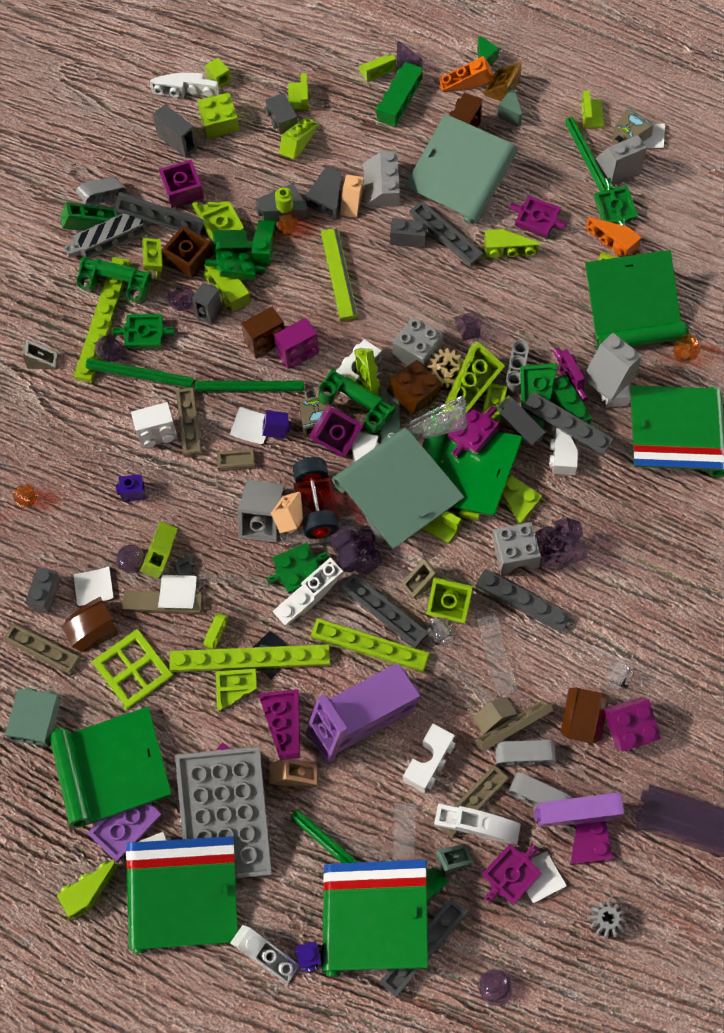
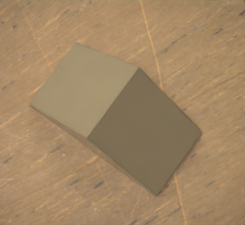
(38, 356)
(419, 579)
(494, 714)

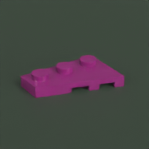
(591, 843)

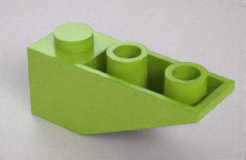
(297, 137)
(508, 244)
(231, 289)
(159, 550)
(82, 896)

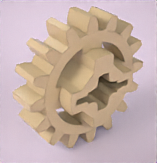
(450, 362)

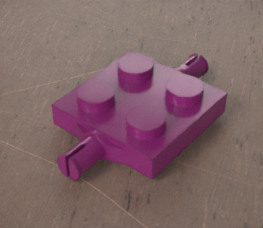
(537, 216)
(568, 366)
(477, 434)
(511, 874)

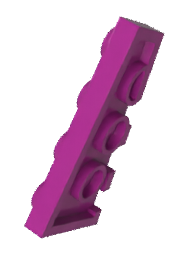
(283, 719)

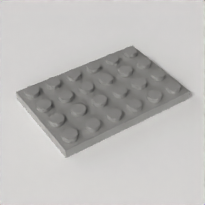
(223, 798)

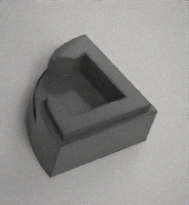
(185, 567)

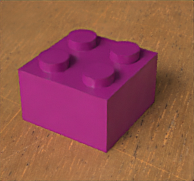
(181, 183)
(296, 343)
(336, 430)
(632, 723)

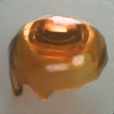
(687, 348)

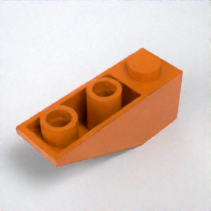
(468, 76)
(615, 236)

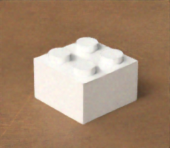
(154, 425)

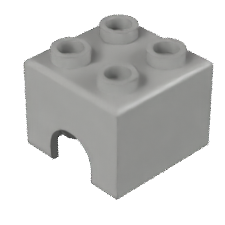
(417, 342)
(516, 547)

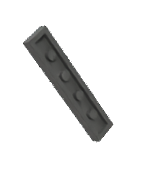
(157, 213)
(447, 234)
(568, 423)
(523, 601)
(384, 610)
(438, 931)

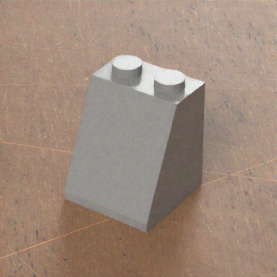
(622, 160)
(612, 367)
(255, 510)

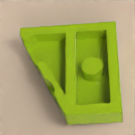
(520, 498)
(234, 686)

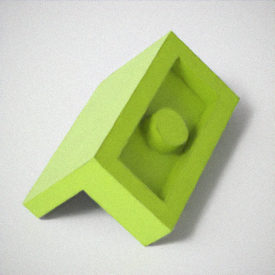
(378, 67)
(299, 94)
(591, 111)
(152, 255)
(444, 527)

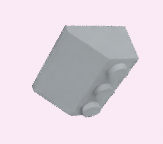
(382, 180)

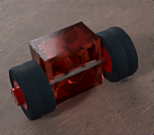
(317, 497)

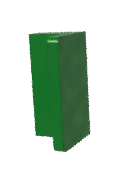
(231, 240)

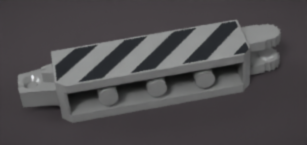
(106, 236)

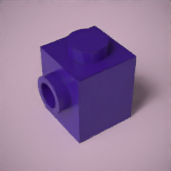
(275, 424)
(131, 488)
(308, 957)

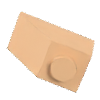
(351, 196)
(288, 513)
(292, 773)

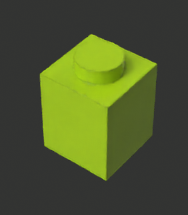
(218, 71)

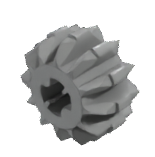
(607, 911)

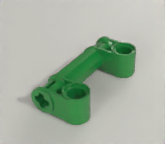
(116, 272)
(379, 410)

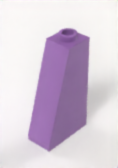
(579, 810)

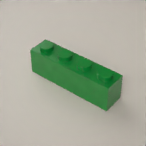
(399, 94)

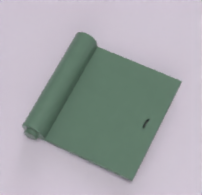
(461, 167)
(397, 486)

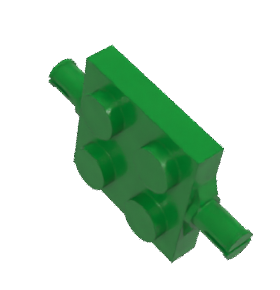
(615, 204)
(235, 265)
(143, 331)
(295, 566)

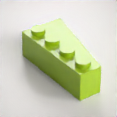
(475, 375)

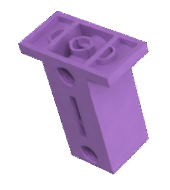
(361, 711)

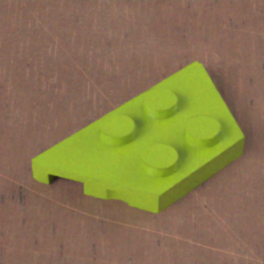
(217, 217)
(367, 369)

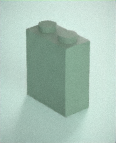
(33, 716)

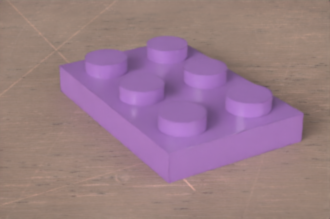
(123, 828)

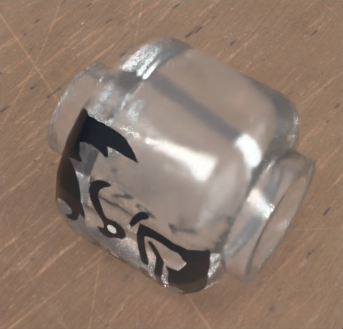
(441, 631)
(619, 675)

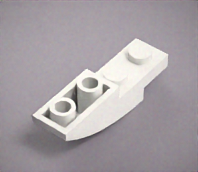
(181, 83)
(310, 592)
(478, 823)

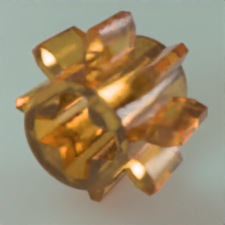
(287, 223)
(24, 496)

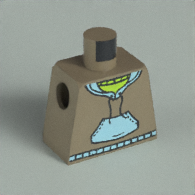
(631, 125)
(310, 412)

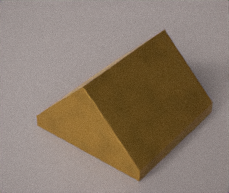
(504, 80)

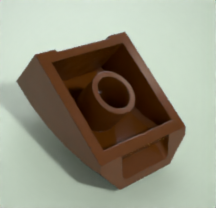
(89, 626)
(584, 715)

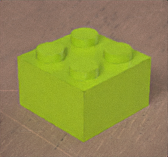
(218, 115)

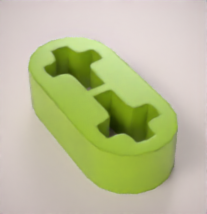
(215, 631)

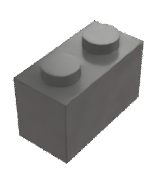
(281, 113)
(408, 233)
(207, 303)
(43, 590)

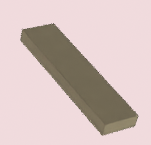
(189, 422)
(148, 602)
(42, 649)
(513, 725)
(481, 792)

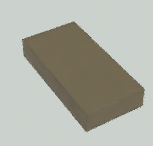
(236, 460)

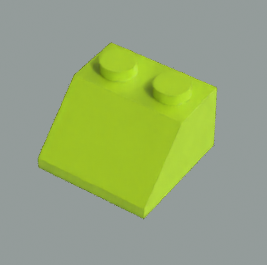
(449, 600)

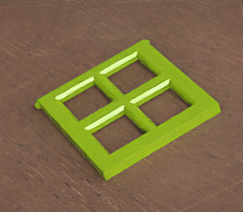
(132, 669)

